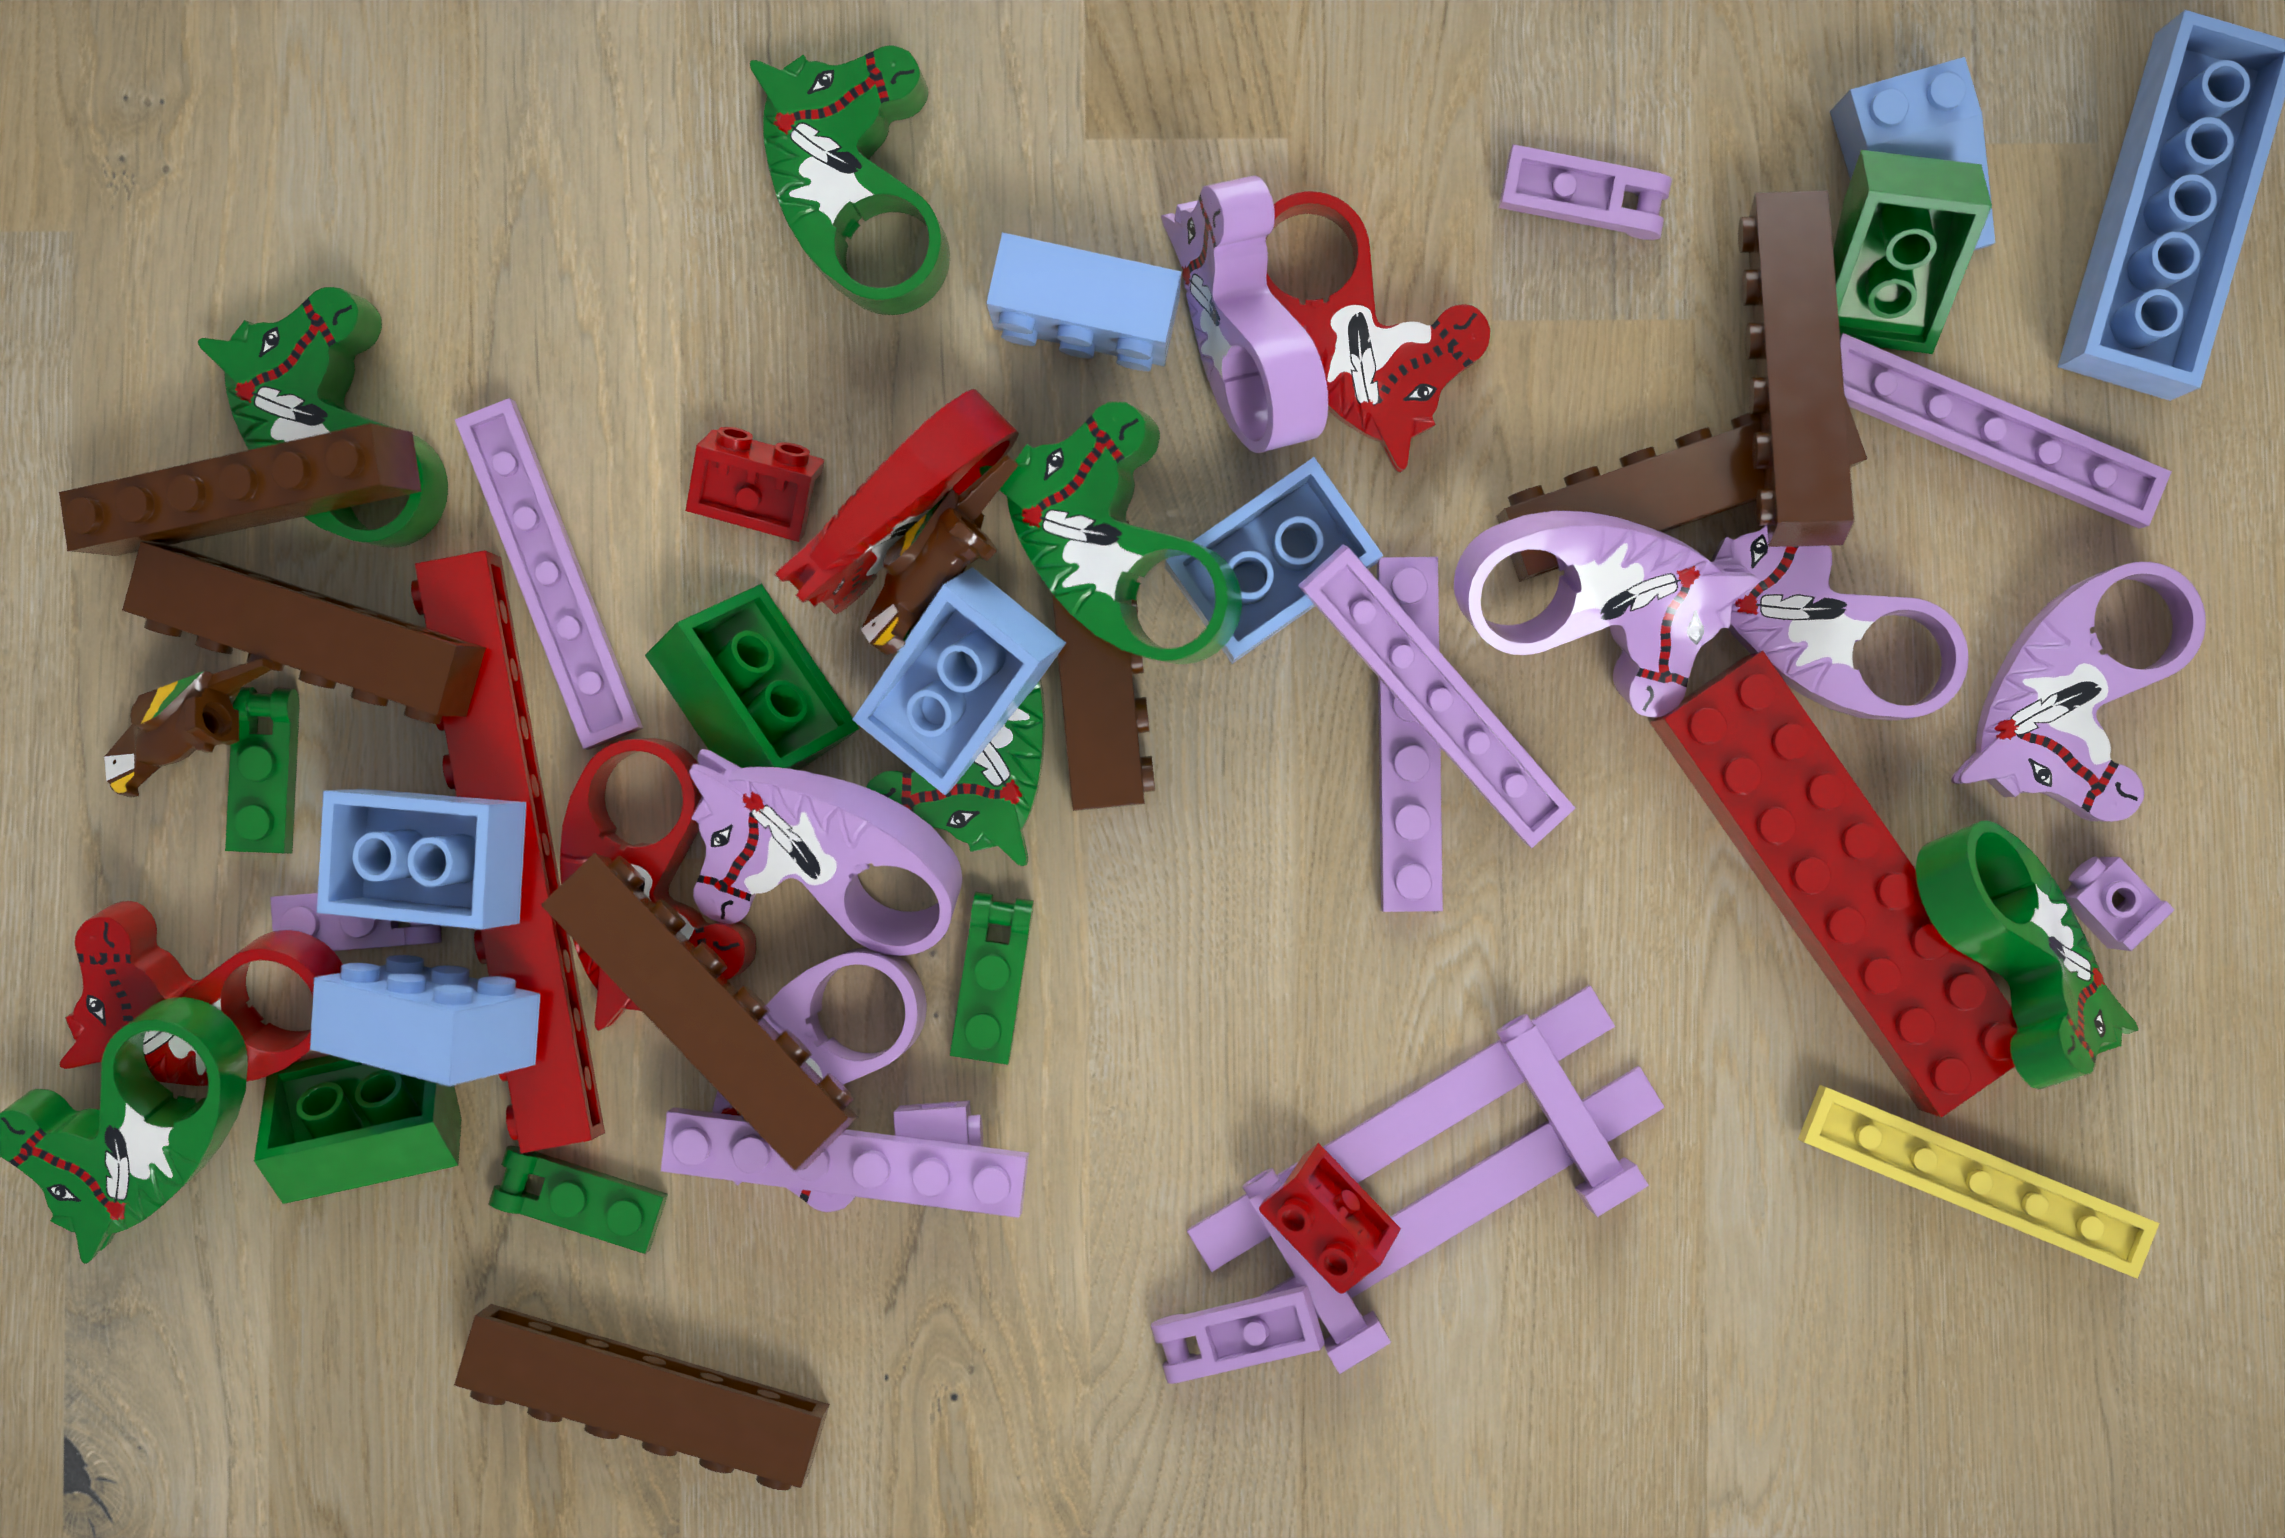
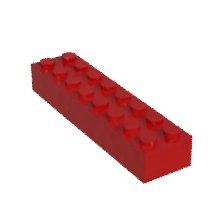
(1840, 883)

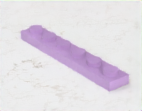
(2000, 434)
(548, 574)
(1436, 695)
(1409, 761)
(852, 1165)

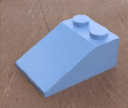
(1917, 115)
(958, 679)

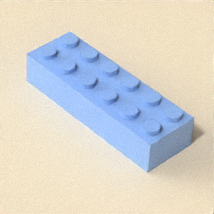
(2178, 207)

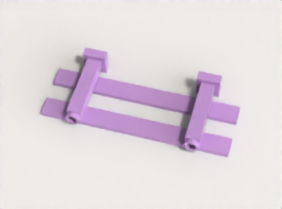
(1573, 1134)

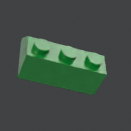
(751, 684)
(352, 1126)

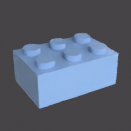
(1083, 301)
(1271, 550)
(421, 858)
(425, 1020)

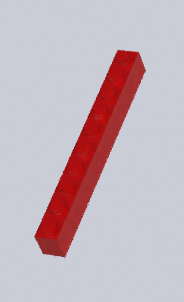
(497, 760)

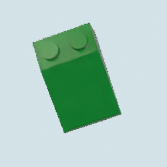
(1905, 246)

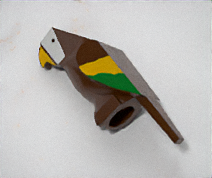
(932, 555)
(178, 721)

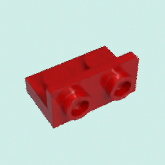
(753, 482)
(1331, 1220)

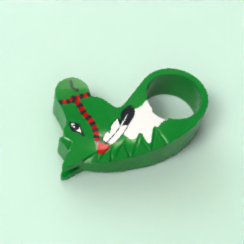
(818, 146)
(292, 385)
(1073, 526)
(995, 792)
(2011, 916)
(143, 1144)

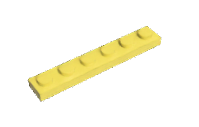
(1978, 1181)

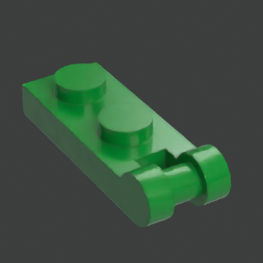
(263, 773)
(991, 981)
(580, 1200)

